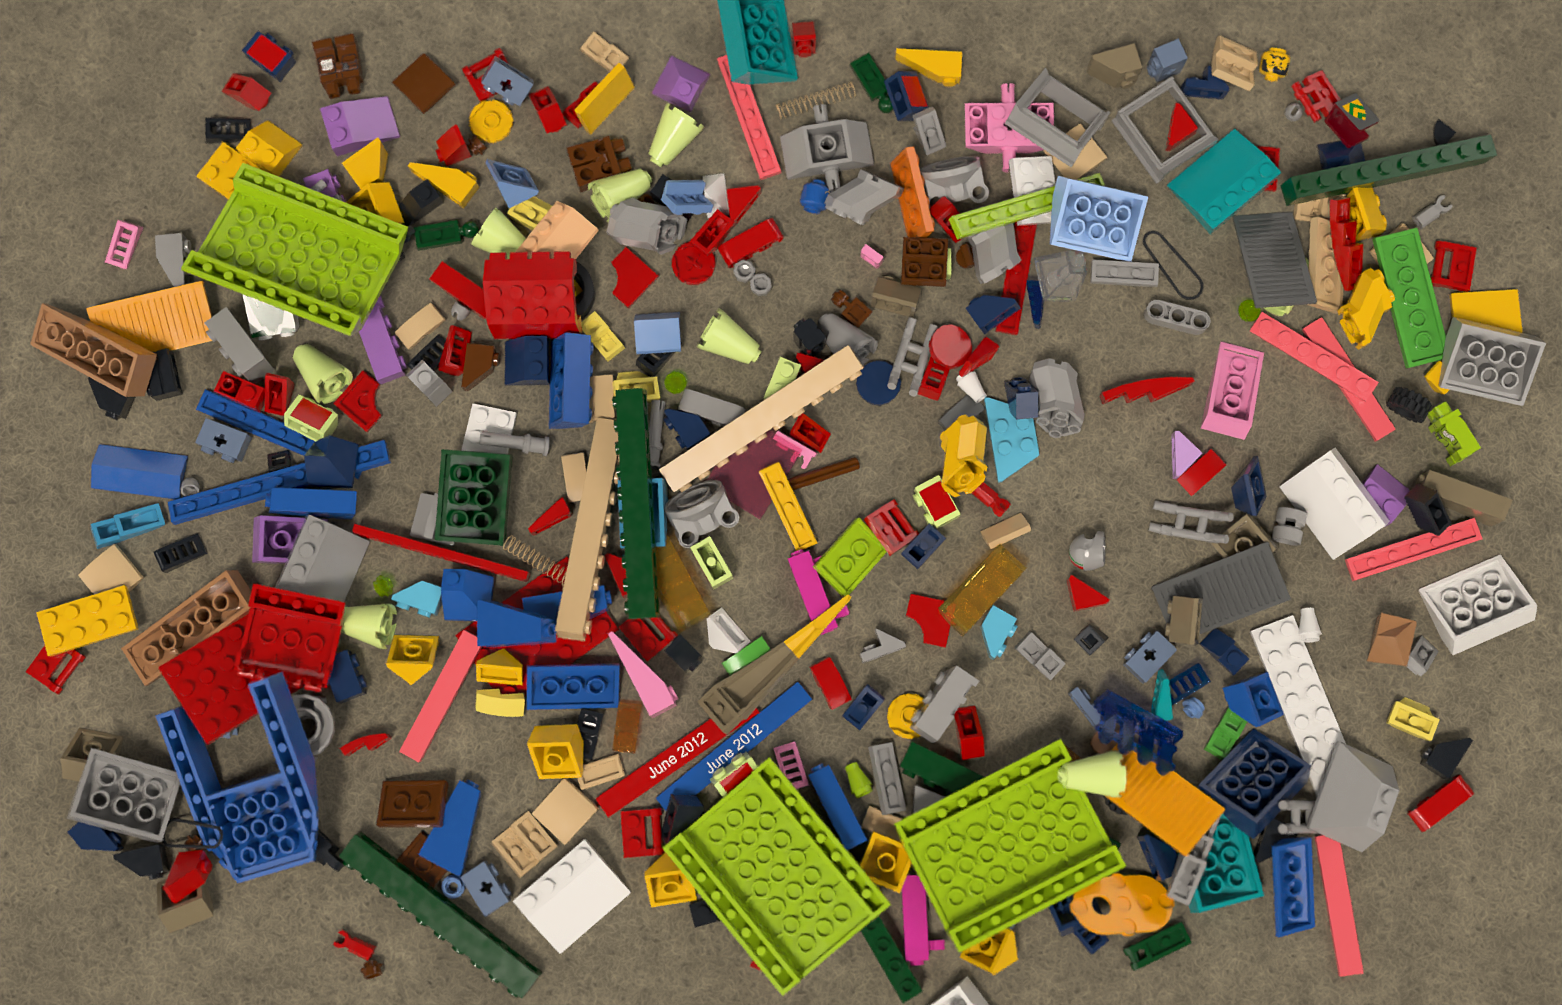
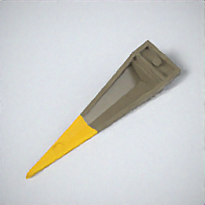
(743, 691)

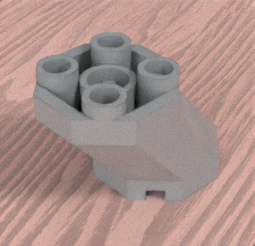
(862, 197)
(645, 225)
(994, 252)
(1058, 398)

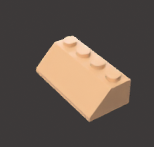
(560, 231)

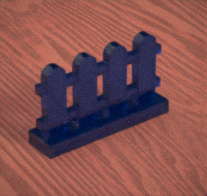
(1140, 721)

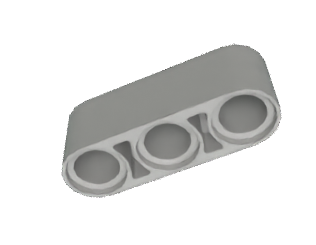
(1187, 314)
(709, 408)

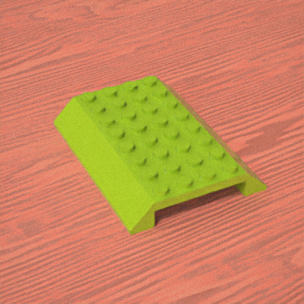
(299, 251)
(1007, 847)
(776, 876)

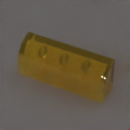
(678, 589)
(981, 589)

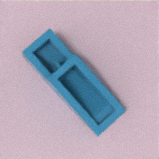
(127, 525)

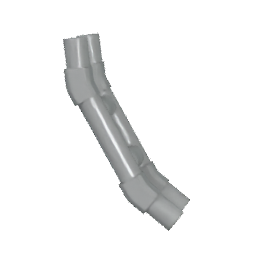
(905, 346)
(1181, 513)
(1295, 807)

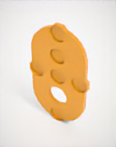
(1135, 904)

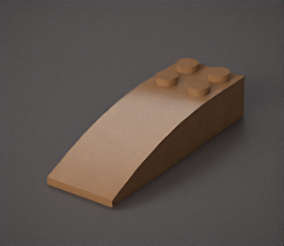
(94, 351)
(191, 622)

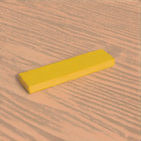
(787, 506)

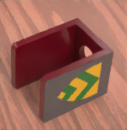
(1351, 120)

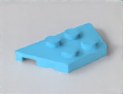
(1011, 439)

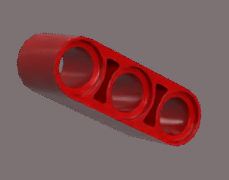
(749, 242)
(1442, 803)

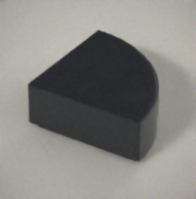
(1442, 133)

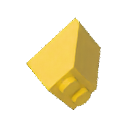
(269, 148)
(378, 199)
(1366, 211)
(557, 751)
(885, 862)

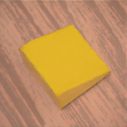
(1433, 378)

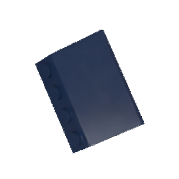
(1255, 781)

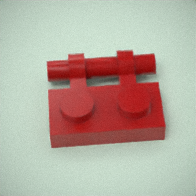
(1322, 93)

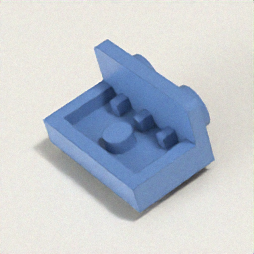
(686, 197)

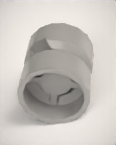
(1285, 533)

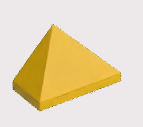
(499, 668)

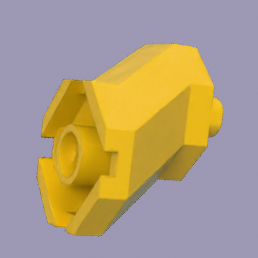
(1365, 307)
(963, 455)

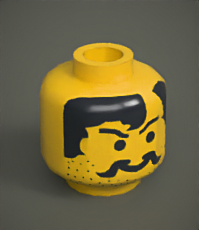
(1274, 64)

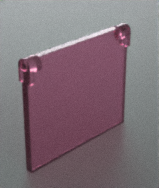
(742, 475)

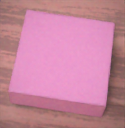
(871, 256)

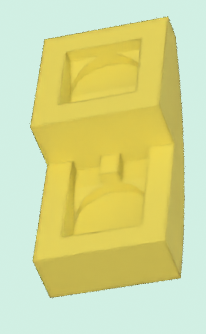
(602, 336)
(493, 703)

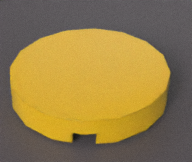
(495, 126)
(900, 713)

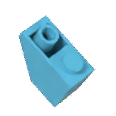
(420, 596)
(995, 630)

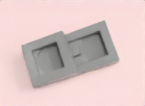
(1039, 655)

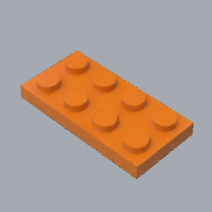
(913, 199)

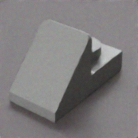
(929, 130)
(429, 383)
(887, 643)
(1421, 656)

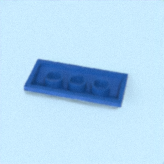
(138, 471)
(572, 686)
(1293, 885)

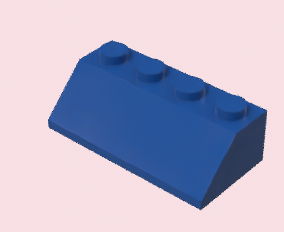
(570, 381)

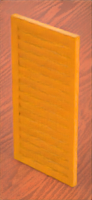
(160, 318)
(1166, 804)

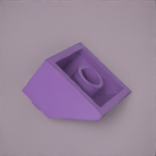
(680, 84)

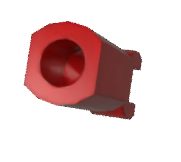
(990, 498)
(356, 946)

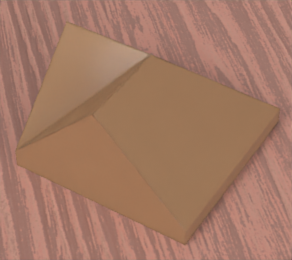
(1391, 640)

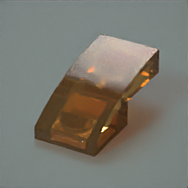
(627, 727)

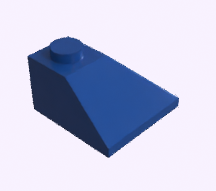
(461, 591)
(1254, 699)

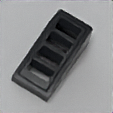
(226, 138)
(425, 352)
(651, 370)
(159, 554)

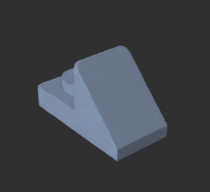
(1082, 700)

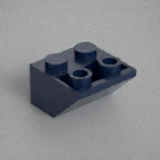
(1065, 919)

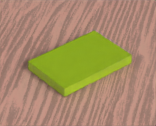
(850, 557)

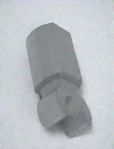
(1430, 213)

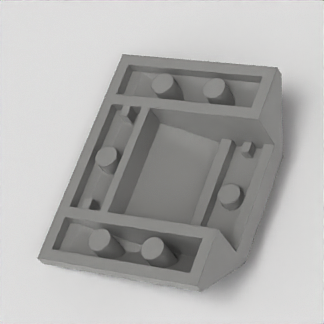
(1354, 798)

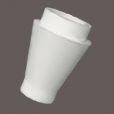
(971, 385)
(1309, 627)

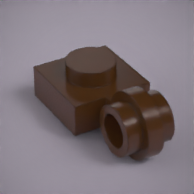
(855, 312)

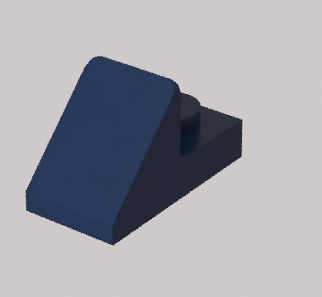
(1209, 87)
(923, 546)
(1224, 651)
(863, 707)

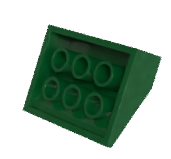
(473, 497)

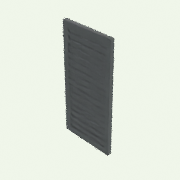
(1274, 260)
(1229, 587)

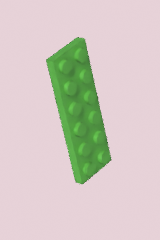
(1415, 304)

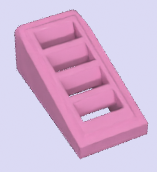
(118, 233)
(799, 784)

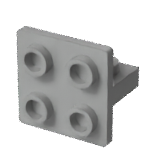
(425, 519)

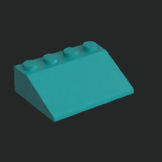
(757, 41)
(1224, 180)
(1229, 871)

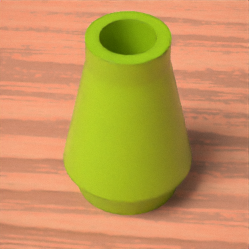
(858, 781)

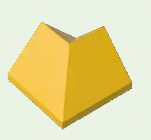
(367, 164)
(412, 656)
(667, 883)
(993, 953)

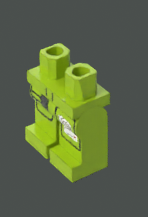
(1453, 433)

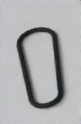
(1180, 257)
(194, 846)

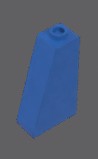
(312, 502)
(549, 604)
(509, 626)
(836, 806)
(450, 844)

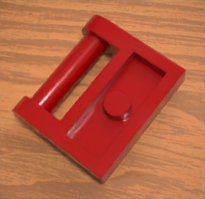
(476, 84)
(1460, 266)
(888, 531)
(644, 639)
(45, 666)
(635, 836)

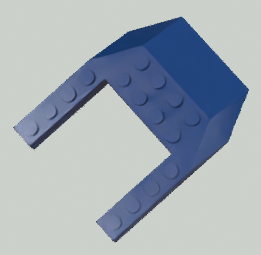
(264, 820)

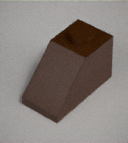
(478, 364)

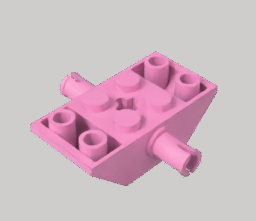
(987, 131)

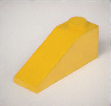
(937, 65)
(450, 182)

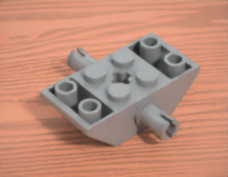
(805, 150)

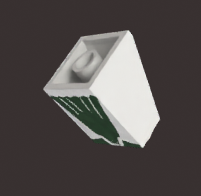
(269, 320)

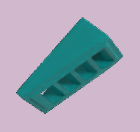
(1161, 700)

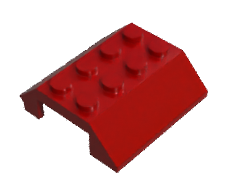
(530, 294)
(290, 636)

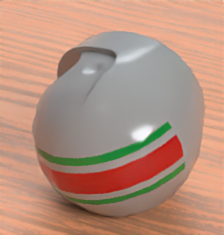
(1088, 553)

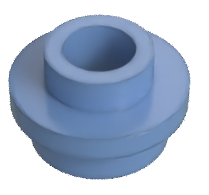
(1193, 707)
(446, 883)

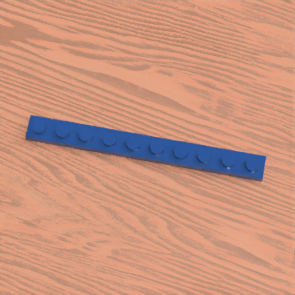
(255, 488)

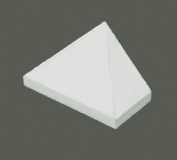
(716, 193)
(724, 633)

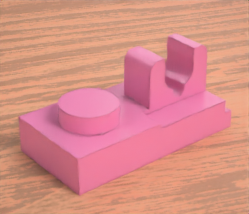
(806, 452)

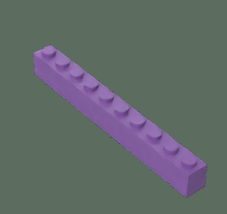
(375, 333)

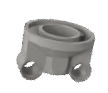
(954, 179)
(700, 511)
(315, 708)

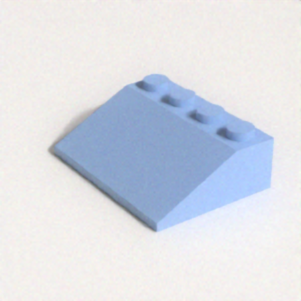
(1096, 218)

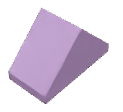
(1183, 454)

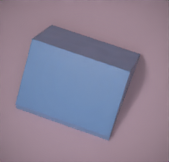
(513, 182)
(657, 333)

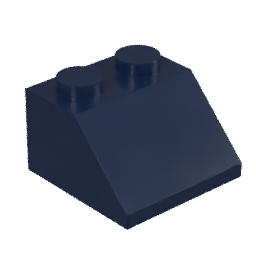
(527, 361)

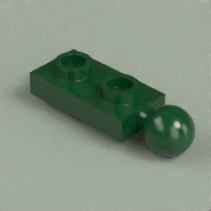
(872, 81)
(444, 234)

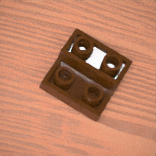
(423, 83)
(924, 261)

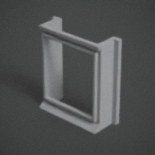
(1044, 133)
(1139, 145)

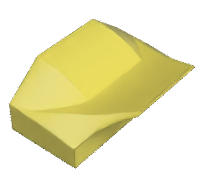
(529, 212)
(636, 379)
(1413, 719)

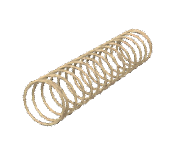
(851, 84)
(534, 560)

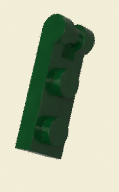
(1158, 945)

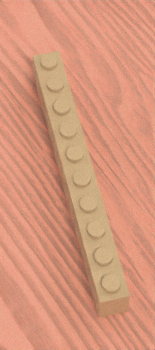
(761, 418)
(590, 535)

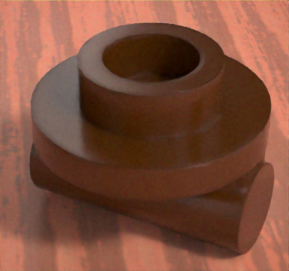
(965, 257)

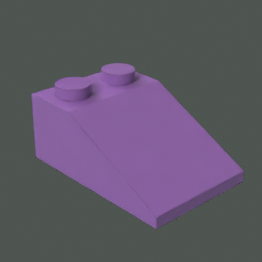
(358, 123)
(274, 538)

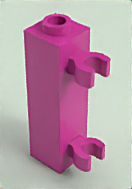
(811, 588)
(915, 922)

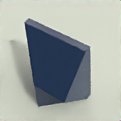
(1337, 154)
(331, 463)
(1249, 488)
(1159, 857)

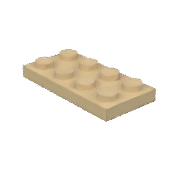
(1323, 267)

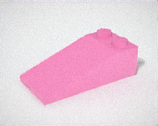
(1233, 391)
(651, 689)

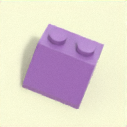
(1386, 492)

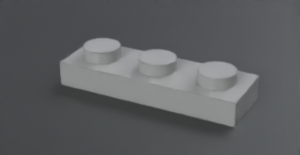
(1124, 273)
(887, 778)

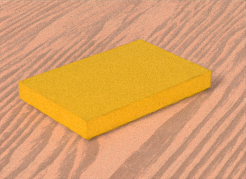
(604, 98)
(1488, 307)

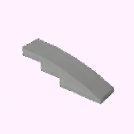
(1190, 869)

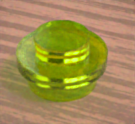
(1248, 312)
(675, 382)
(383, 586)

